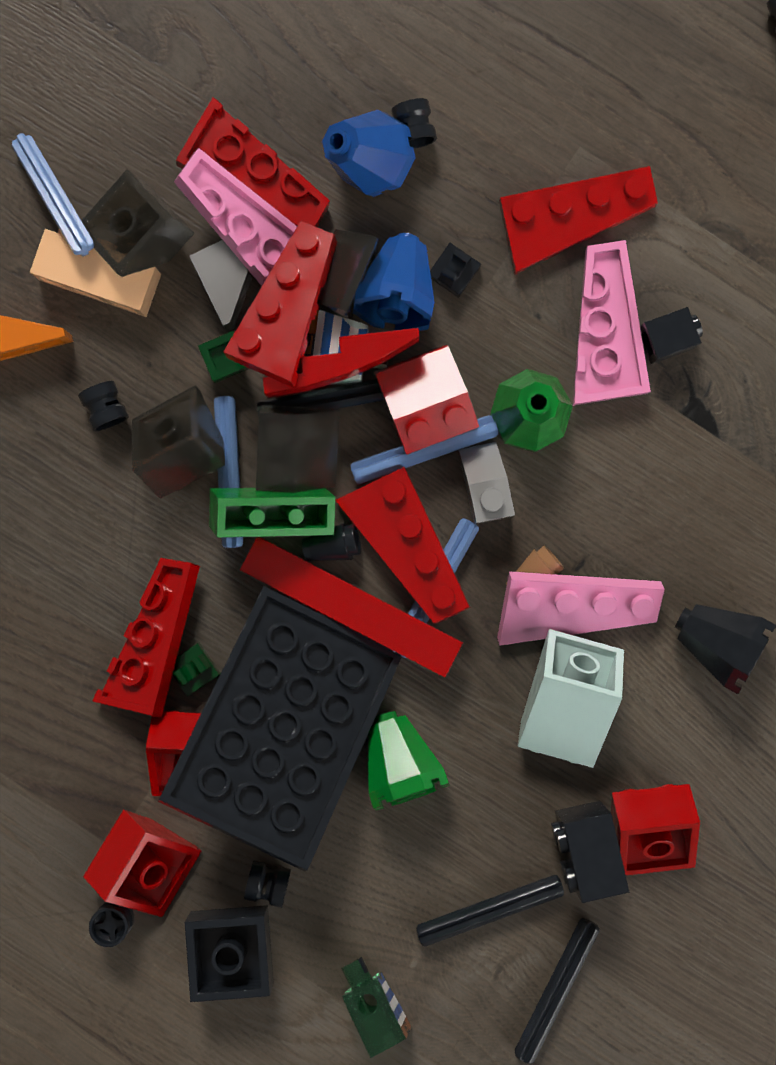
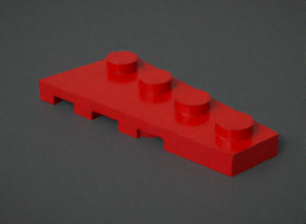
(254, 165)
(562, 215)
(280, 316)
(403, 536)
(147, 661)

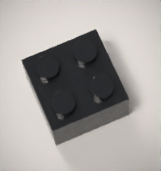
(591, 852)
(229, 953)

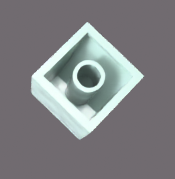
(572, 698)

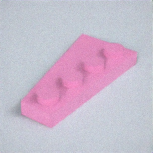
(236, 213)
(609, 336)
(574, 605)

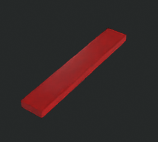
(351, 606)

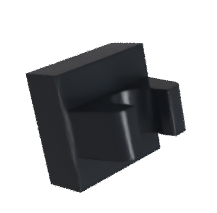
(454, 270)

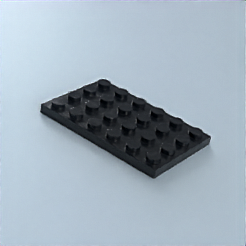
(282, 729)

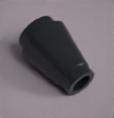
(340, 546)

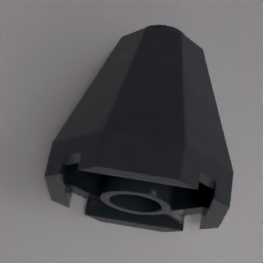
(724, 641)

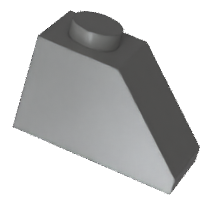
(223, 279)
(486, 483)

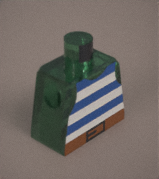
(380, 1024)

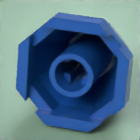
(370, 151)
(397, 286)

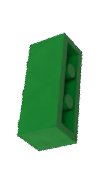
(270, 513)

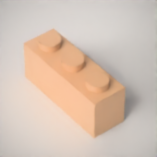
(92, 275)

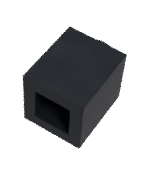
(671, 335)

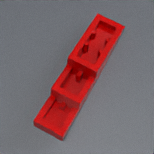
(356, 356)

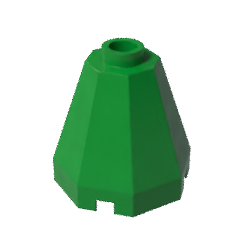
(521, 423)
(400, 762)

